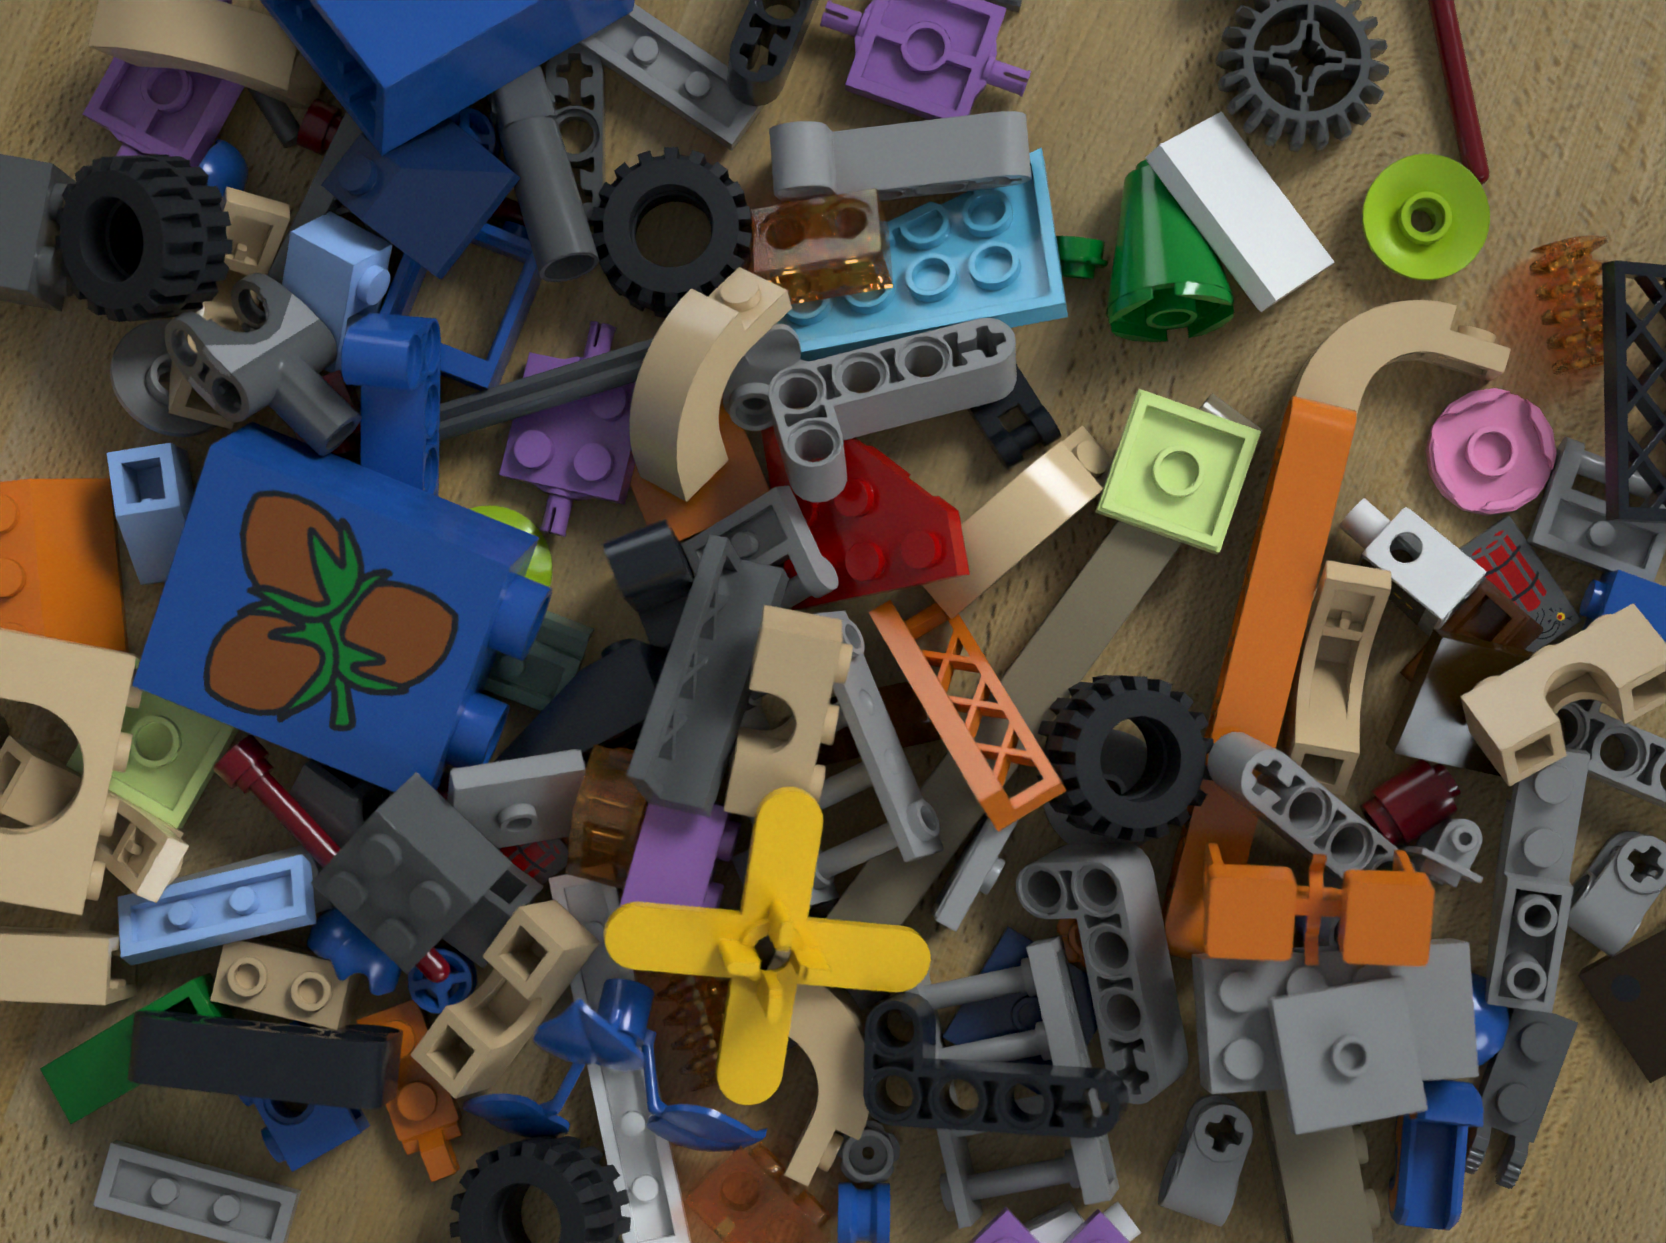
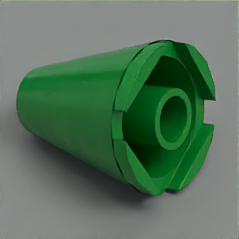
(1163, 267)

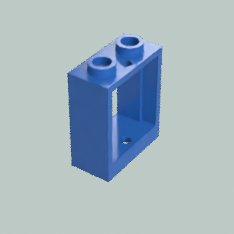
(458, 365)

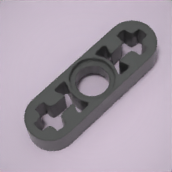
(591, 91)

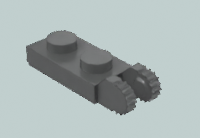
(1519, 1088)

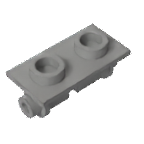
(1447, 852)

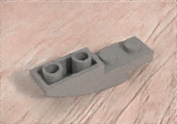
(1534, 886)

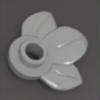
(747, 388)

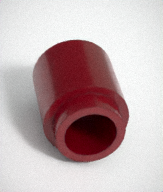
(1411, 802)

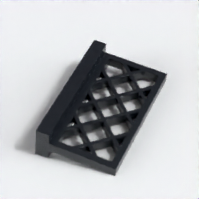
(1625, 391)

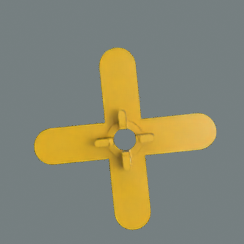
(775, 906)

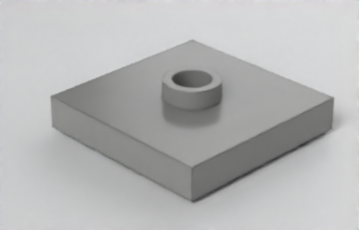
(519, 797)
(974, 872)
(1347, 1054)

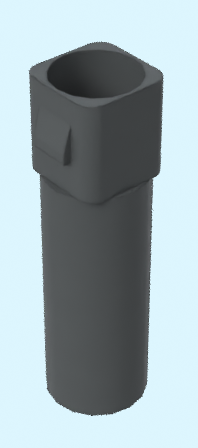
(547, 186)

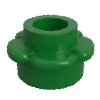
(1080, 256)

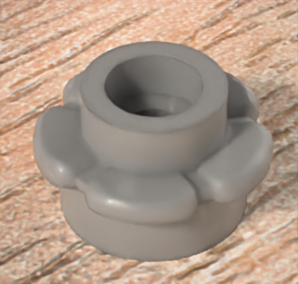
(873, 1169)

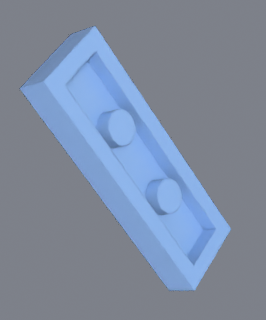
(217, 910)

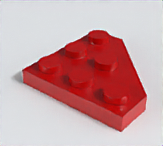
(879, 529)

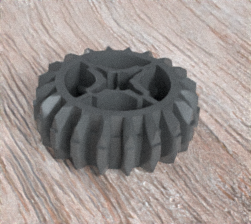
(1329, 66)

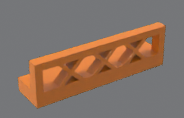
(944, 710)

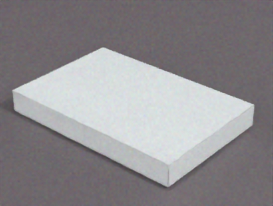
(1239, 210)

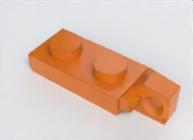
(423, 1111)

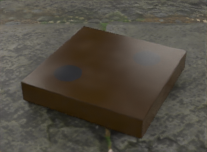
(1432, 714)
(1633, 998)

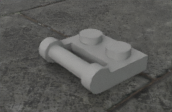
(1576, 522)
(770, 534)

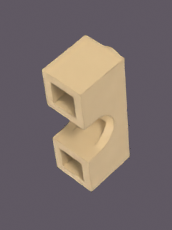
(798, 661)
(1610, 661)
(532, 966)

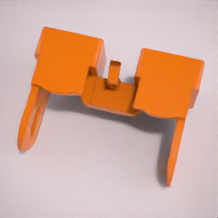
(1254, 909)

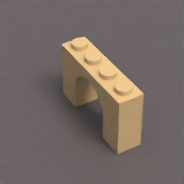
(89, 690)

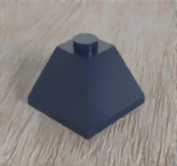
(424, 193)

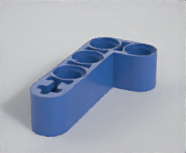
(399, 378)

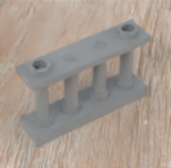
(910, 818)
(1055, 1038)

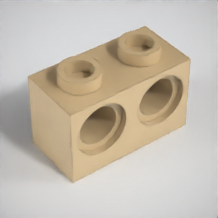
(284, 982)

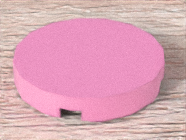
(1490, 452)

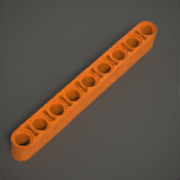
(1263, 641)

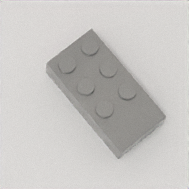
(1236, 1025)

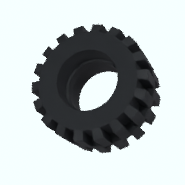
(664, 181)
(143, 237)
(1173, 756)
(568, 1175)

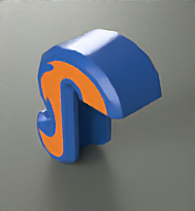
(1433, 1156)

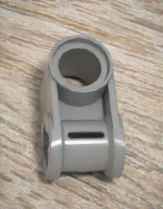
(1614, 898)
(1206, 1172)

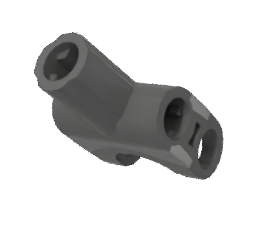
(267, 364)

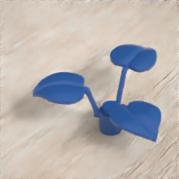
(611, 1041)

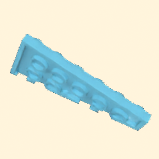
(951, 265)

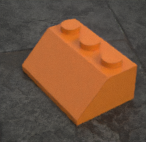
(61, 561)

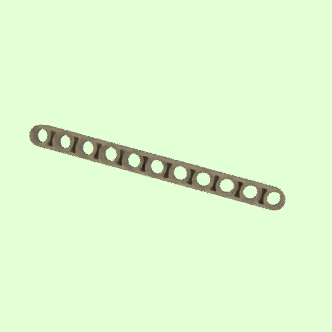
(1043, 671)

